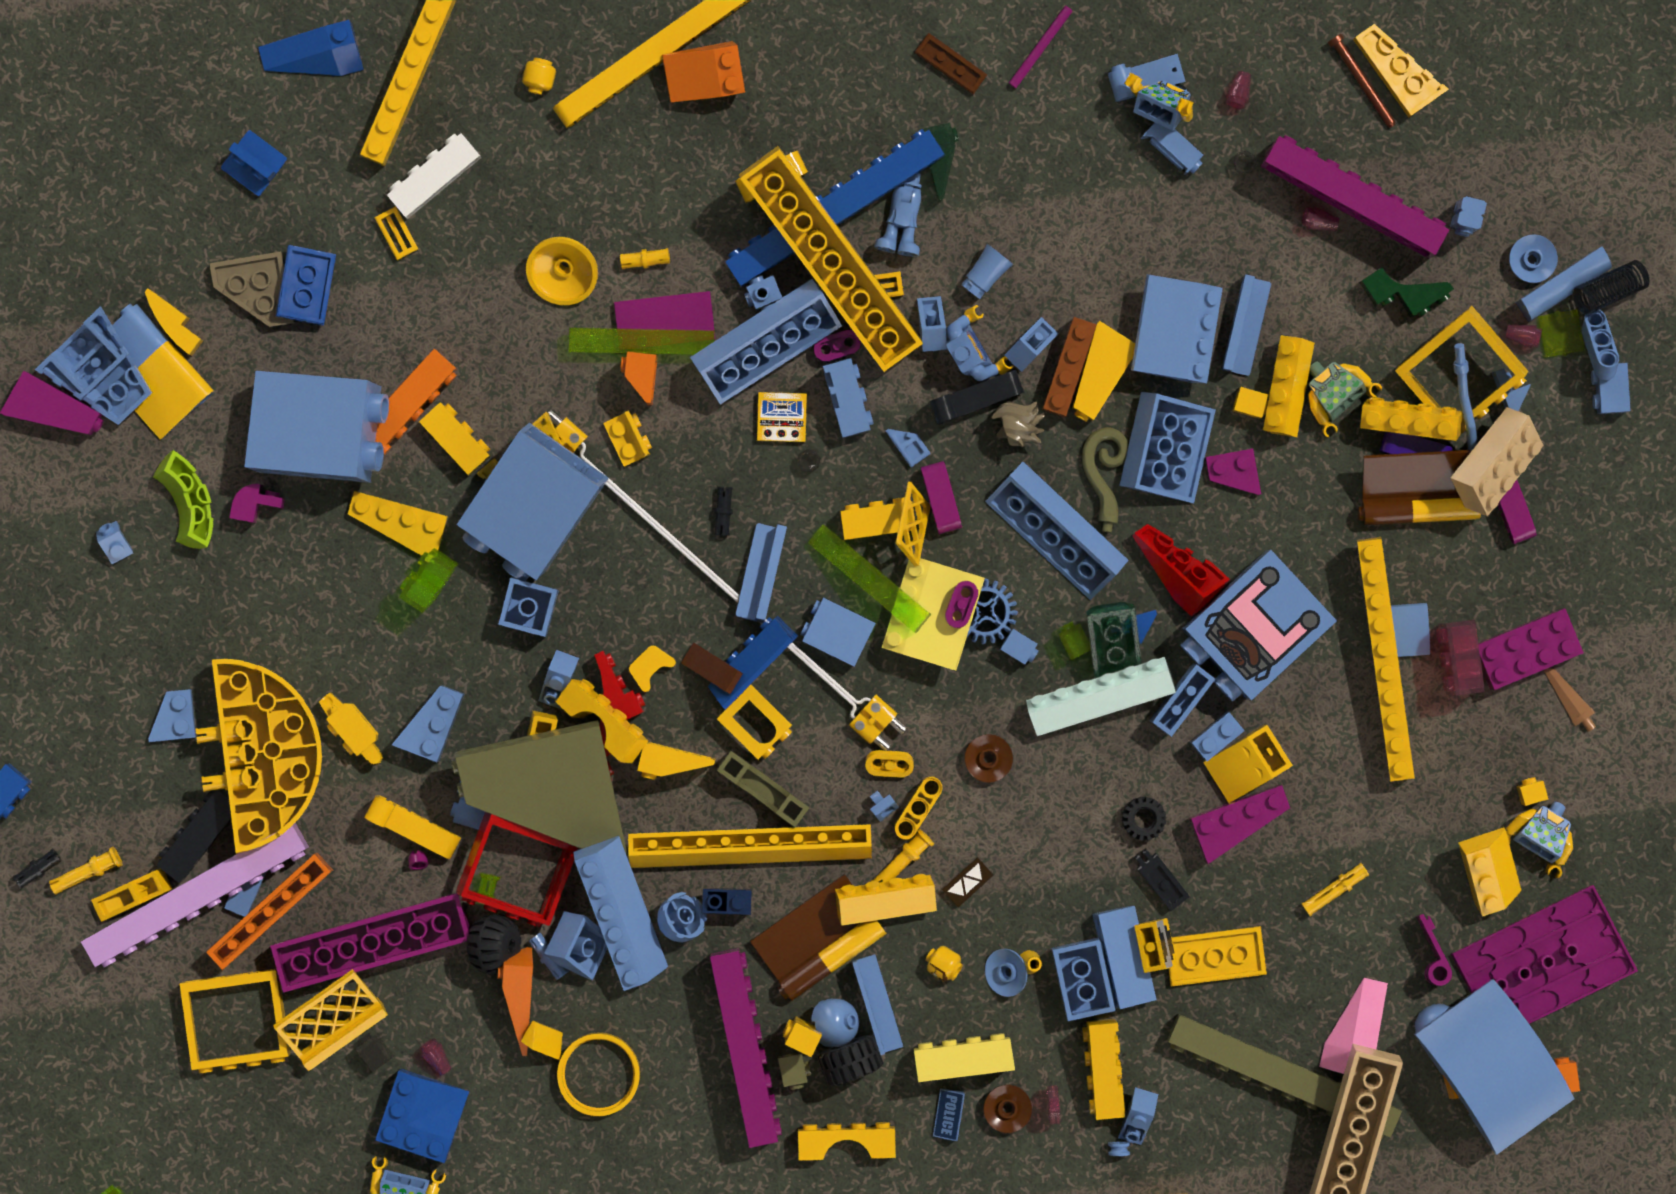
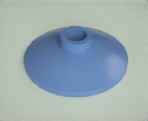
(1545, 256)
(998, 972)

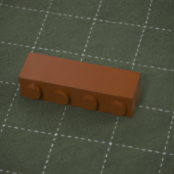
(1069, 367)

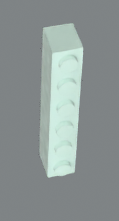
(1100, 696)

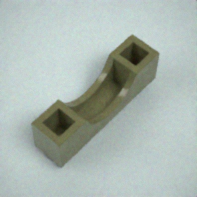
(763, 788)

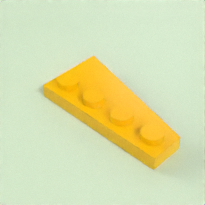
(1400, 73)
(405, 524)

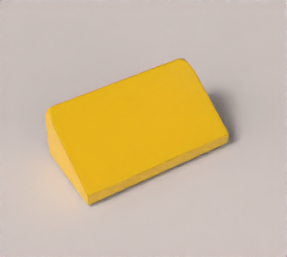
(543, 1039)

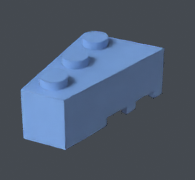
(432, 725)

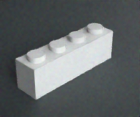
(434, 175)

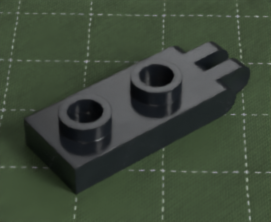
(1161, 880)

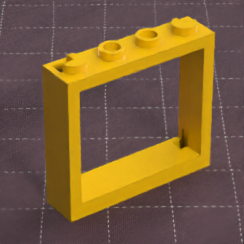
(1472, 316)
(225, 981)

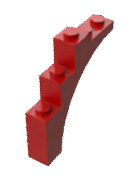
(613, 686)

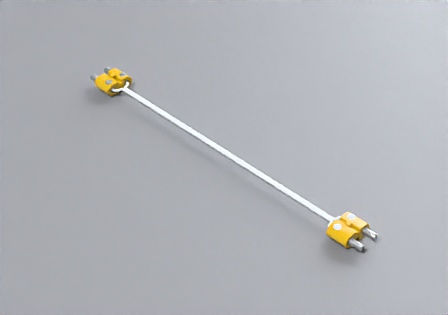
(871, 718)

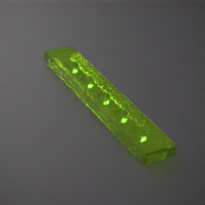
(639, 340)
(869, 578)

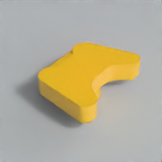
(648, 664)

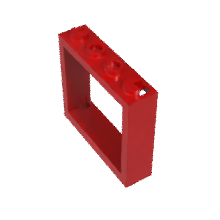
(514, 911)

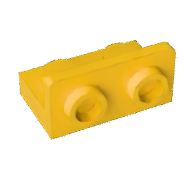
(627, 438)

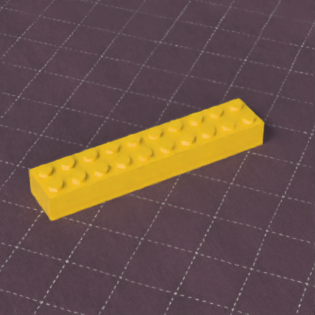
(830, 258)

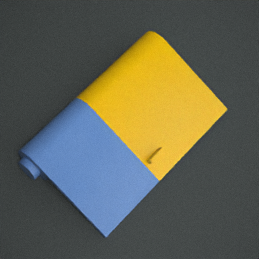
(171, 378)

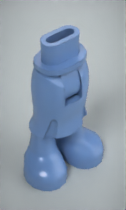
(903, 215)

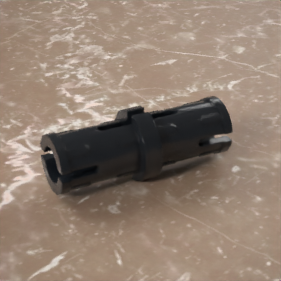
(723, 511)
(37, 868)

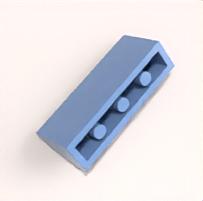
(1563, 284)
(1122, 957)

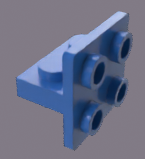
(253, 162)

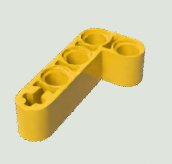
(412, 826)

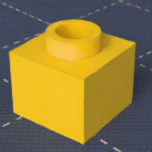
(1532, 791)

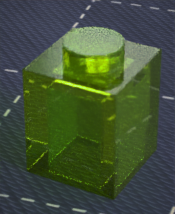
(1074, 640)

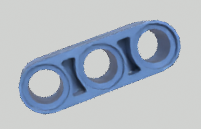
(1602, 353)

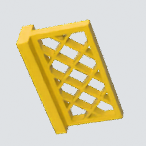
(345, 1031)

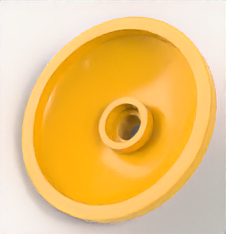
(560, 283)

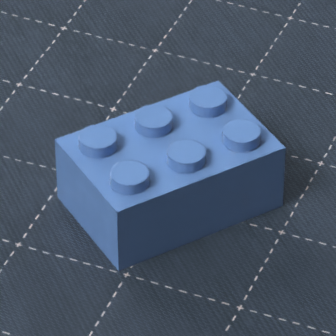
(1083, 979)

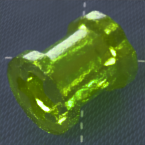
(485, 877)

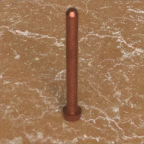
(1362, 80)

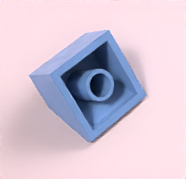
(577, 945)

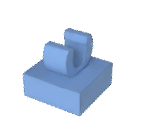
(883, 806)

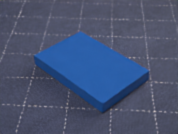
(305, 285)

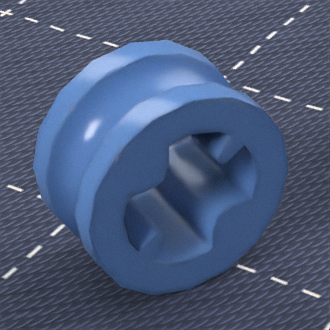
(1119, 1148)

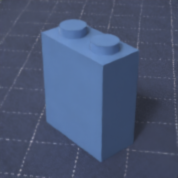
(837, 631)

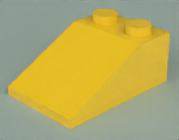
(664, 760)

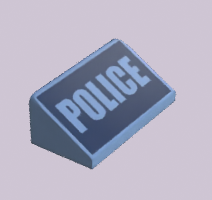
(948, 1114)

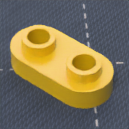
(889, 763)

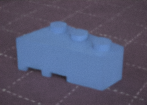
(847, 398)

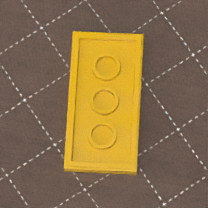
(1218, 956)

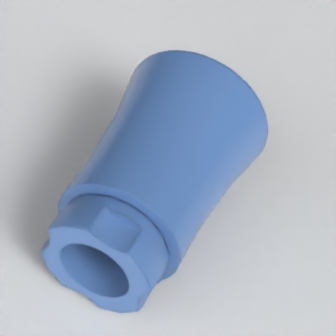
(986, 271)

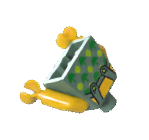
(1336, 390)

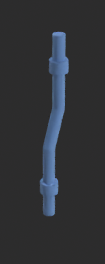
(1461, 369)

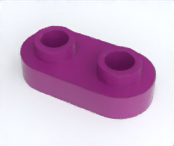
(837, 346)
(961, 604)

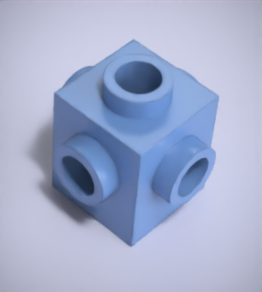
(758, 284)

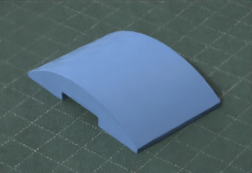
(1495, 1065)

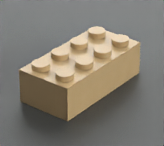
(1497, 461)

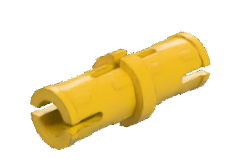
(645, 258)

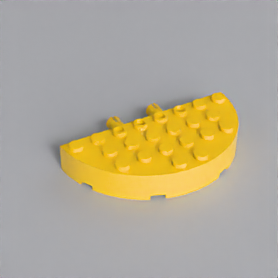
(267, 751)

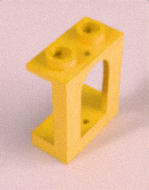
(780, 722)

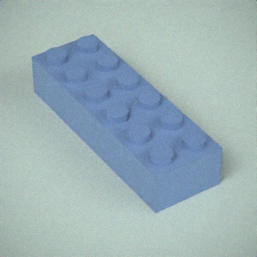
(766, 341)

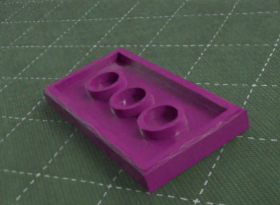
(679, 312)

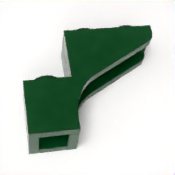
(1413, 297)

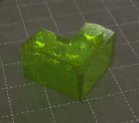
(425, 585)

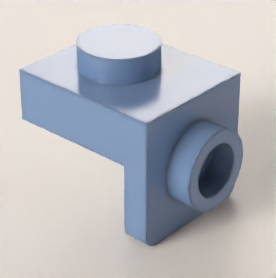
(113, 542)

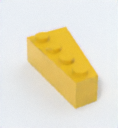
(1104, 1069)

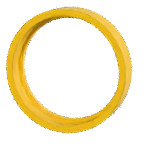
(592, 1110)

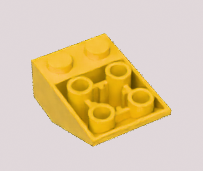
(1248, 763)

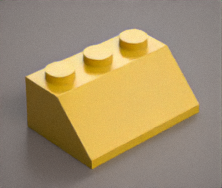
(1490, 871)

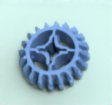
(998, 594)

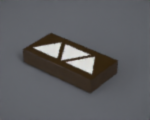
(967, 882)

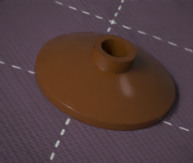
(1001, 761)
(1007, 1121)

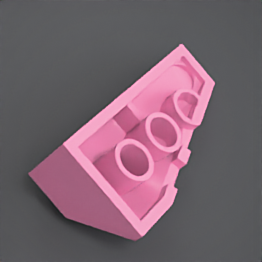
(1357, 1025)

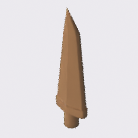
(1575, 706)

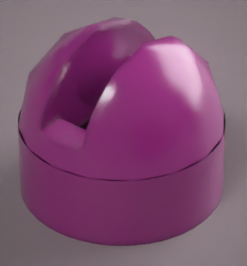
(417, 860)

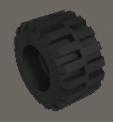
(850, 1060)

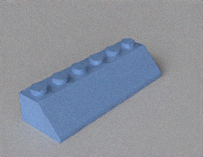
(1056, 531)
(620, 912)

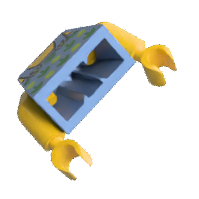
(1161, 102)
(1544, 834)
(399, 1183)

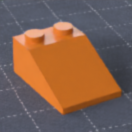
(703, 72)

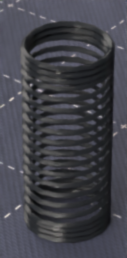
(1630, 277)

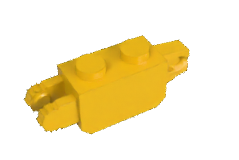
(352, 727)

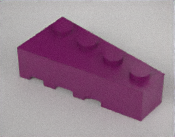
(1235, 821)

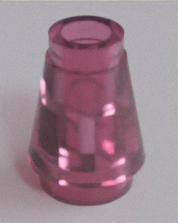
(1239, 91)
(1318, 219)
(1524, 334)
(435, 1056)

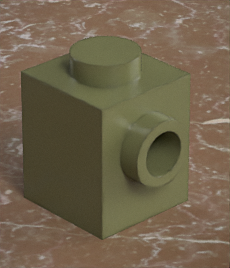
(794, 1070)

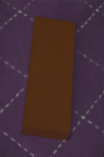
(950, 63)
(712, 668)

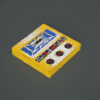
(781, 417)

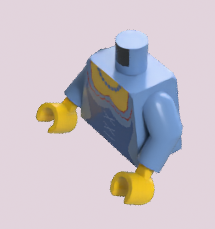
(968, 350)

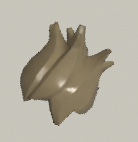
(1019, 423)

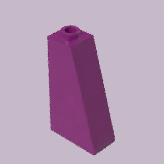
(44, 404)

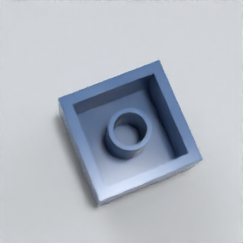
(528, 607)

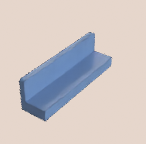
(1246, 325)
(760, 572)
(877, 1003)

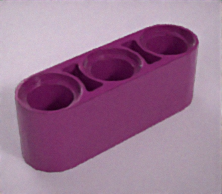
(941, 497)
(1516, 515)

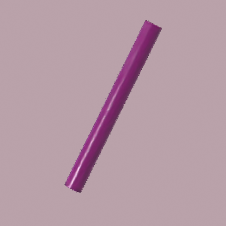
(1040, 47)

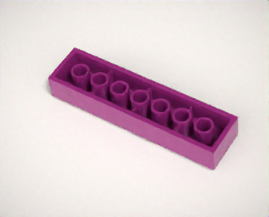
(1355, 197)
(371, 942)
(744, 1047)

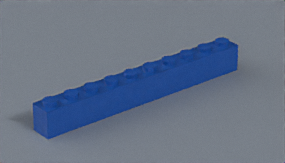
(842, 202)

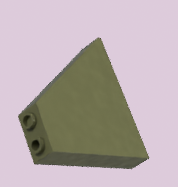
(545, 783)

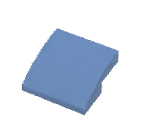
(1411, 629)

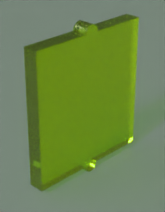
(1561, 333)

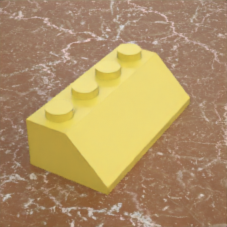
(964, 1058)

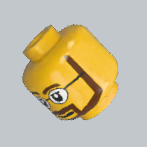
(944, 963)

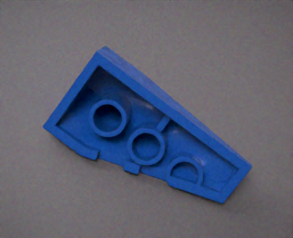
(318, 51)

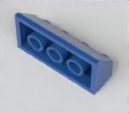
(756, 657)

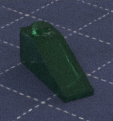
(940, 169)

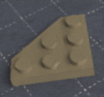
(252, 284)

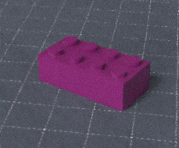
(1528, 649)

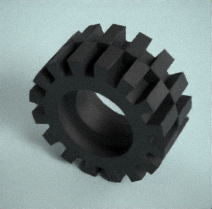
(1157, 825)

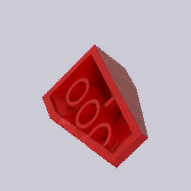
(1185, 578)

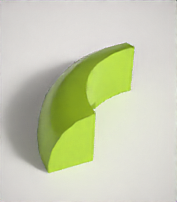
(190, 498)

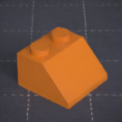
(641, 373)

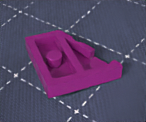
(1235, 470)

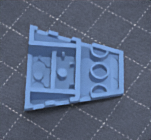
(98, 369)

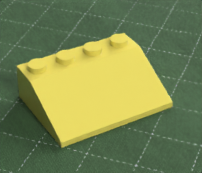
(936, 640)

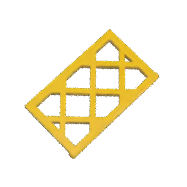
(922, 518)

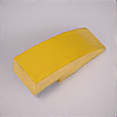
(173, 323)
(131, 894)

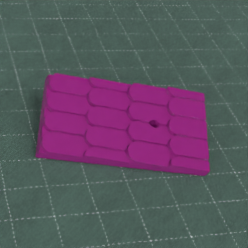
(1561, 950)

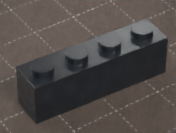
(197, 837)

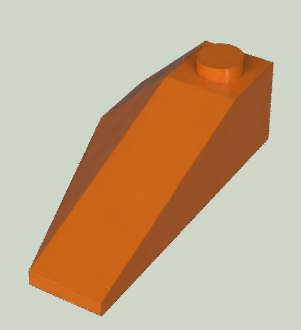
(517, 987)

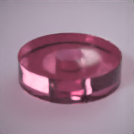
(1053, 1104)

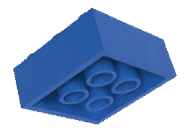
(422, 1115)

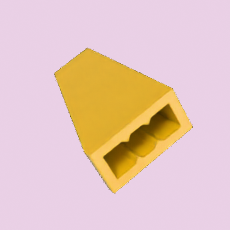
(1103, 367)

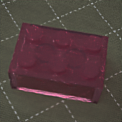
(1460, 657)

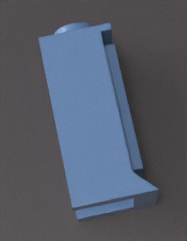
(1174, 147)

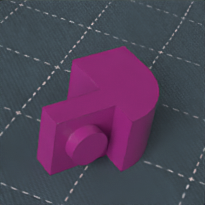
(247, 502)

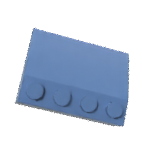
(1176, 329)
(1167, 447)

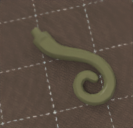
(1108, 503)

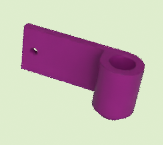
(1438, 971)

